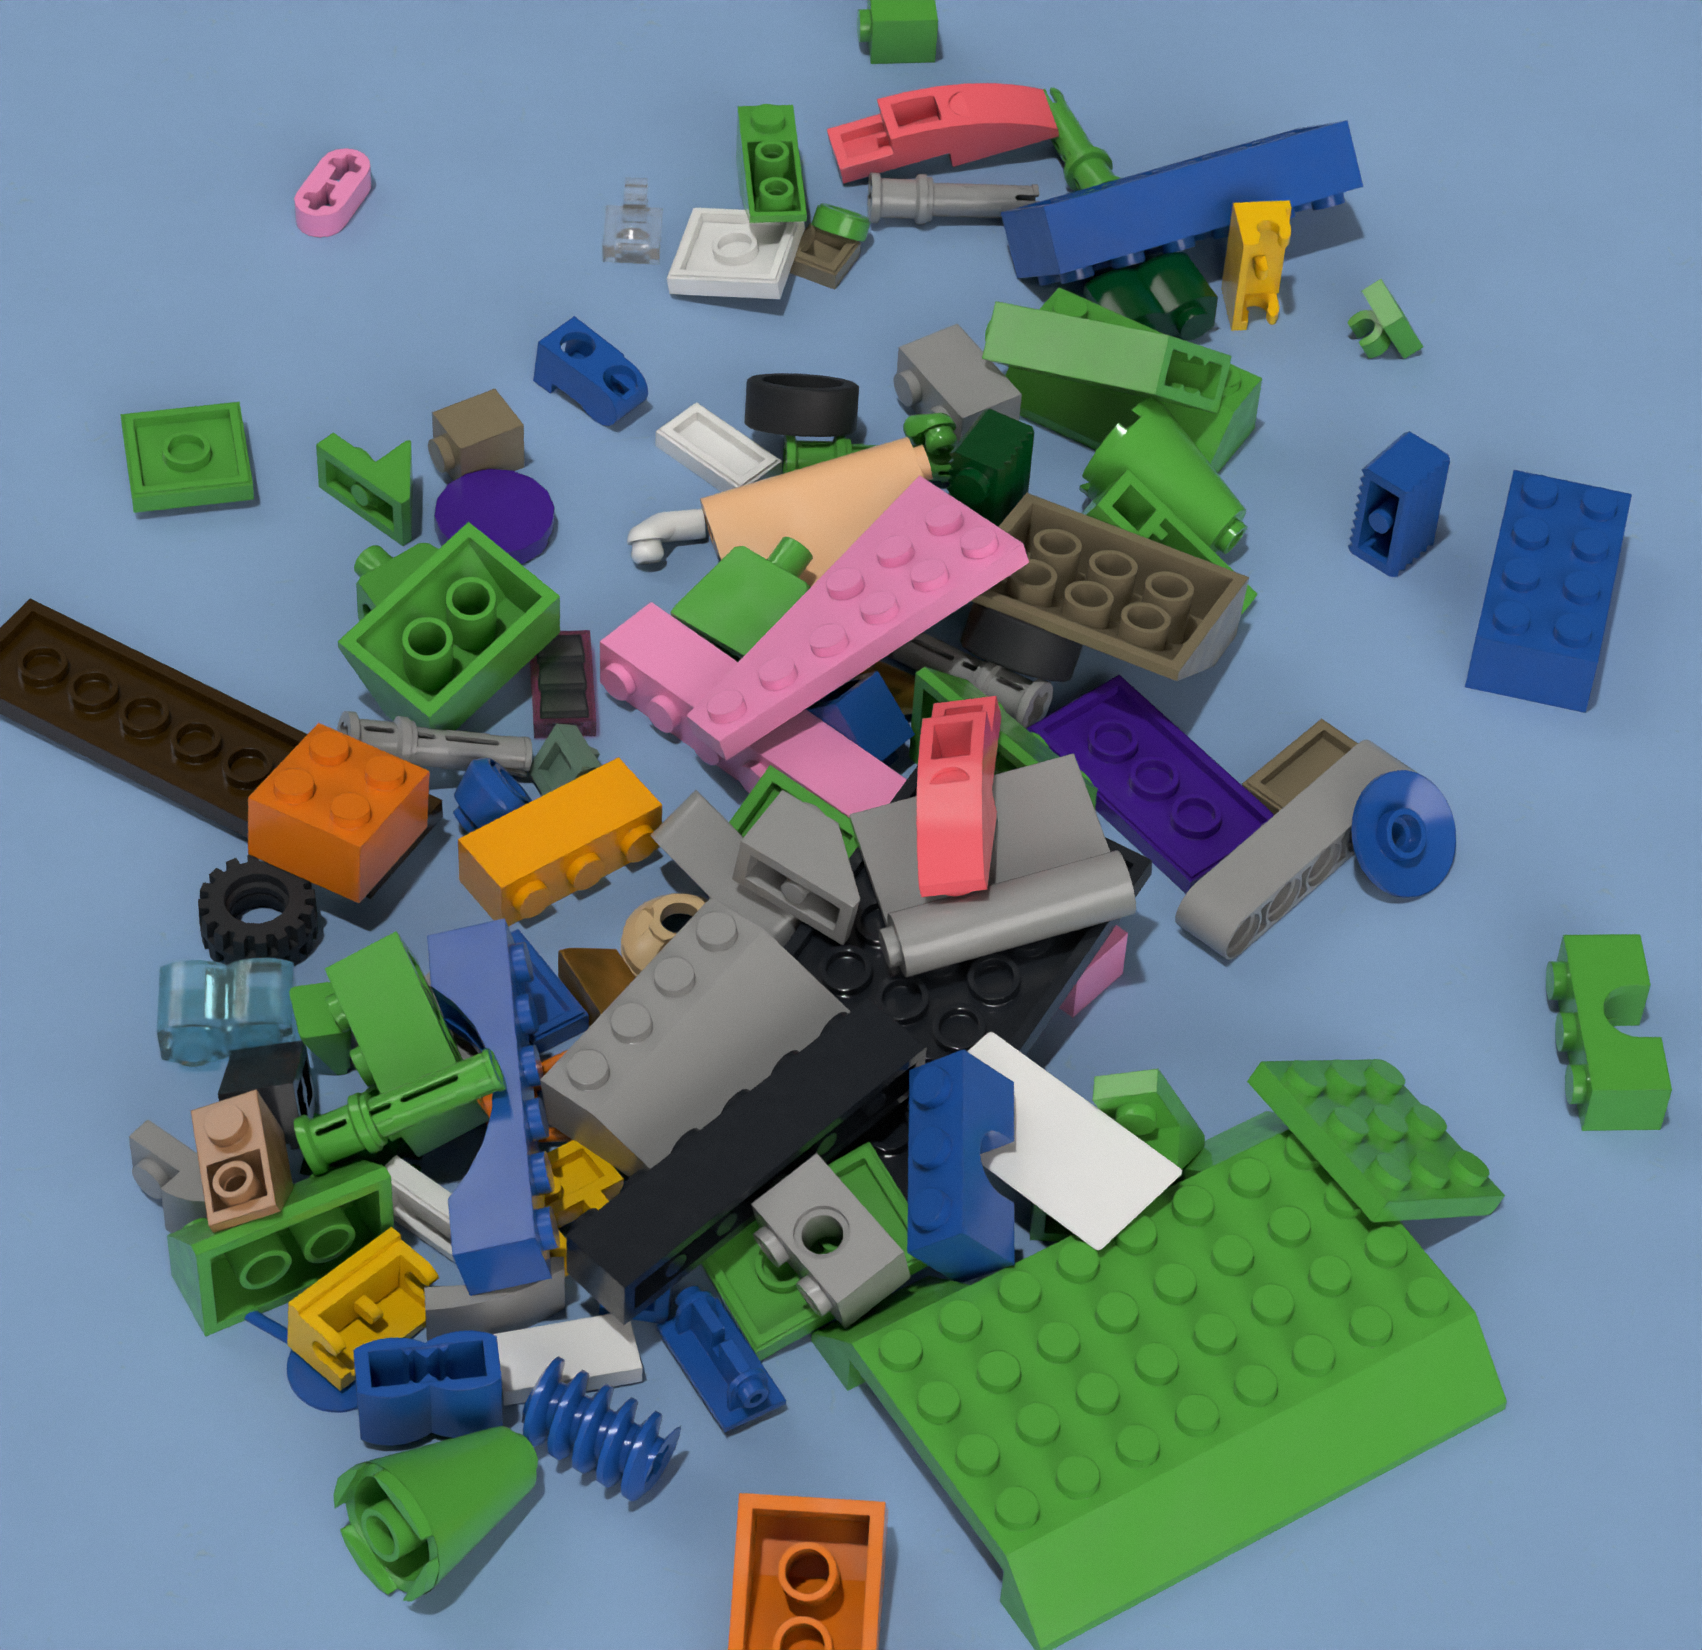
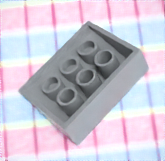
(685, 1039)

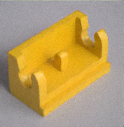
(1255, 259)
(360, 1301)

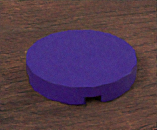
(501, 505)

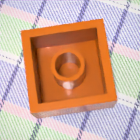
(338, 812)

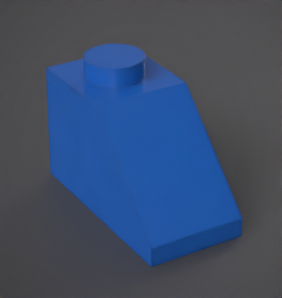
(866, 715)

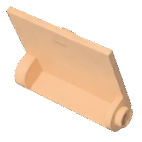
(816, 505)

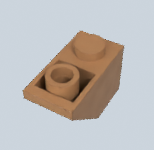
(241, 1160)

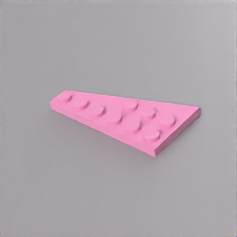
(886, 589)

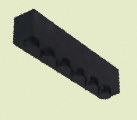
(705, 1188)

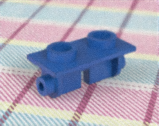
(719, 1360)

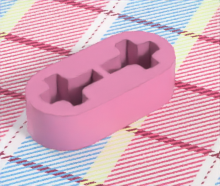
(322, 189)

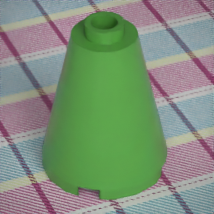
(1173, 470)
(431, 1505)

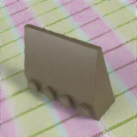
(1118, 591)

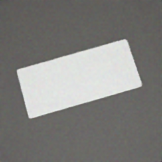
(1071, 1153)

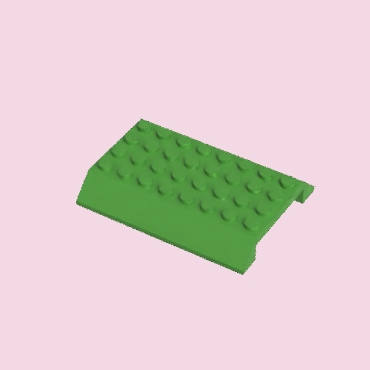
(1177, 1386)

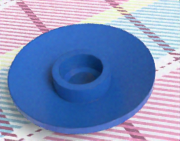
(1422, 830)

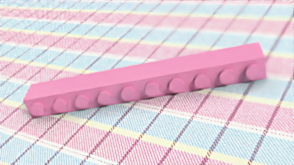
(670, 669)

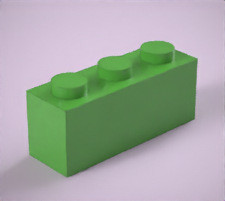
(398, 1032)

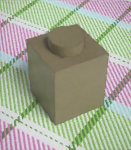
(477, 436)

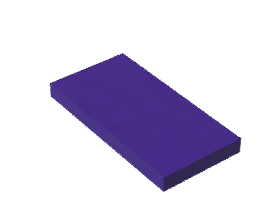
(1154, 781)

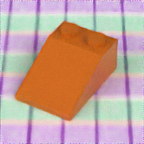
(808, 1573)

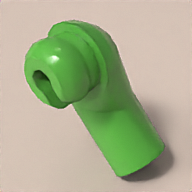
(932, 431)

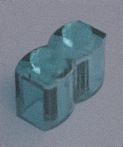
(222, 1008)

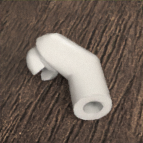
(661, 528)

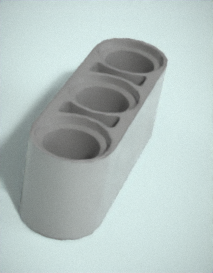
(707, 851)

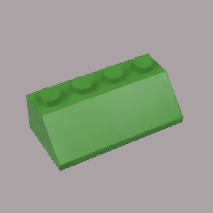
(1093, 412)

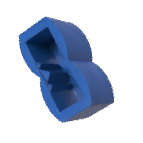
(428, 1387)

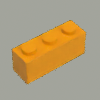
(559, 843)

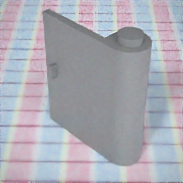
(1044, 875)

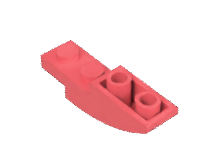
(953, 120)
(956, 796)

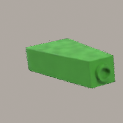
(1107, 356)

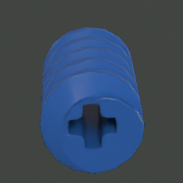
(597, 1433)

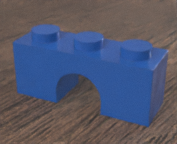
(953, 1210)

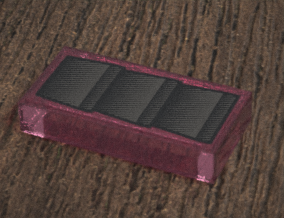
(563, 684)

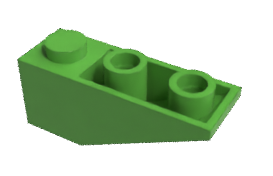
(769, 164)

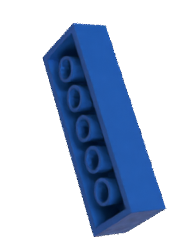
(1178, 203)

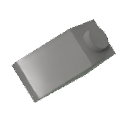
(801, 866)

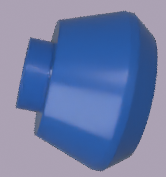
(486, 794)

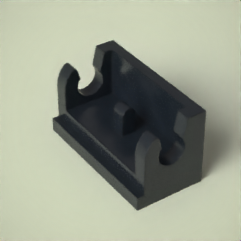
(279, 1075)

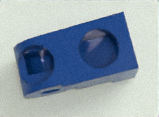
(589, 372)

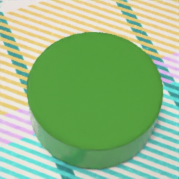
(841, 222)

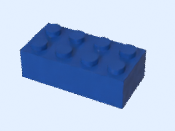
(1549, 591)

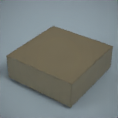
(824, 257)

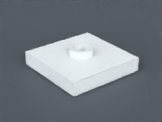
(733, 257)

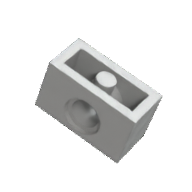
(819, 1205)

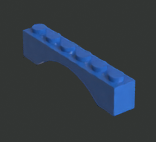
(499, 1207)

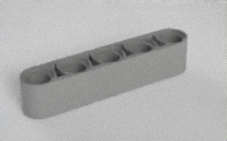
(1283, 857)

